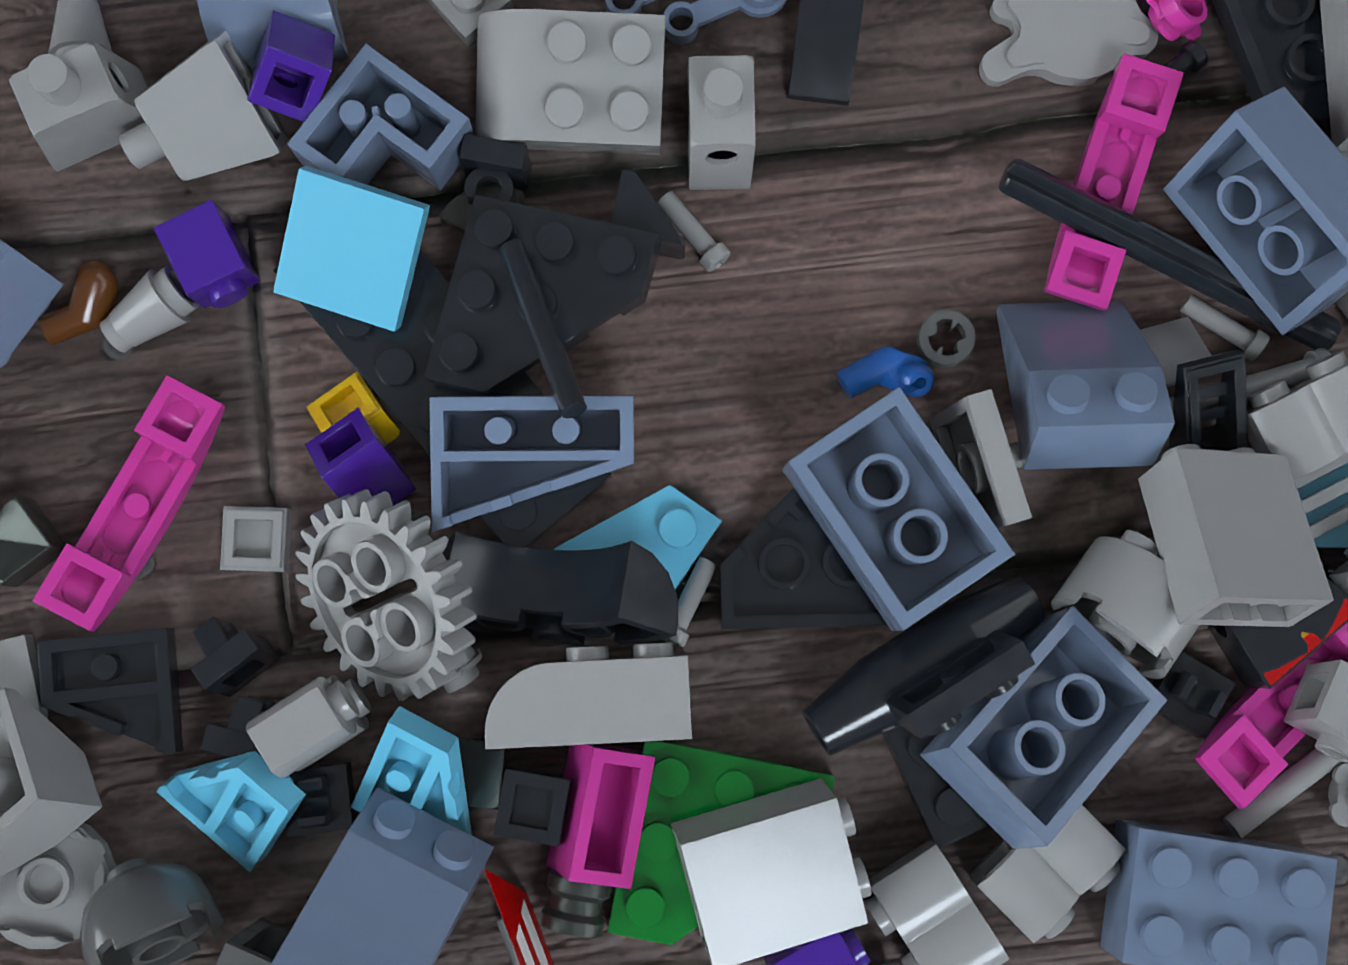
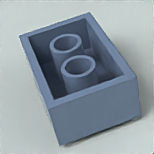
(1272, 207)
(897, 511)
(1050, 738)
(1216, 900)

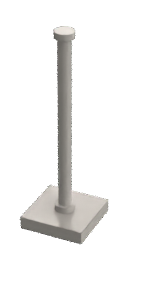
(980, 451)

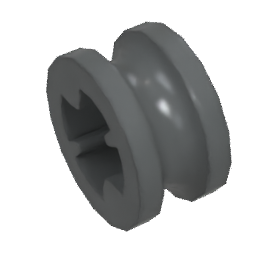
(961, 348)

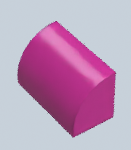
(603, 814)

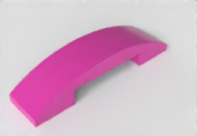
(1113, 170)
(137, 507)
(1252, 738)

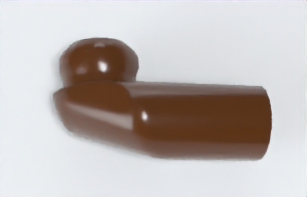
(89, 304)

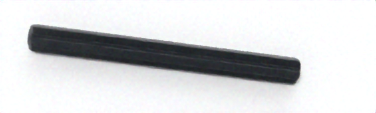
(1149, 246)

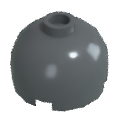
(148, 915)

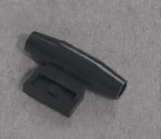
(932, 669)

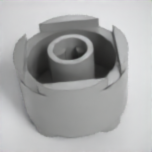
(1127, 599)

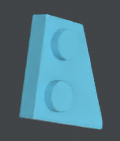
(235, 804)

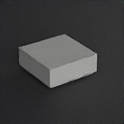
(256, 539)

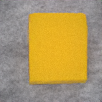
(347, 397)

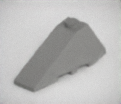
(42, 783)

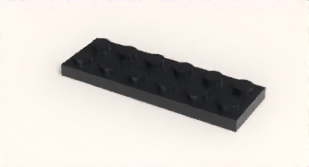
(396, 369)

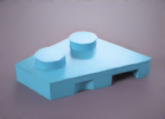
(663, 524)
(419, 767)

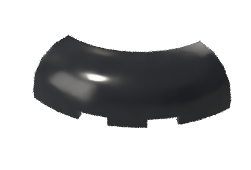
(566, 591)

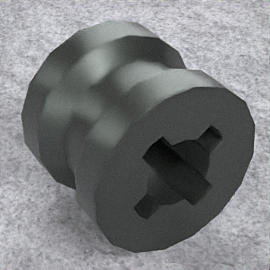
(574, 907)

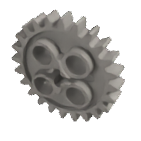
(362, 549)

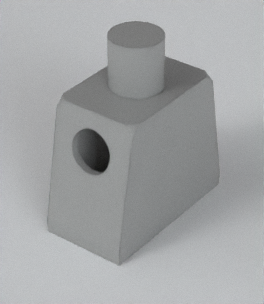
(78, 101)
(203, 116)
(720, 119)

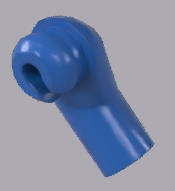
(889, 369)

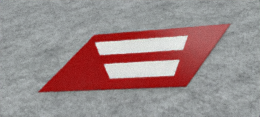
(520, 922)

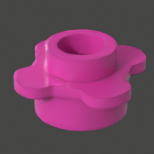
(1177, 17)

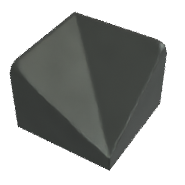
(26, 541)

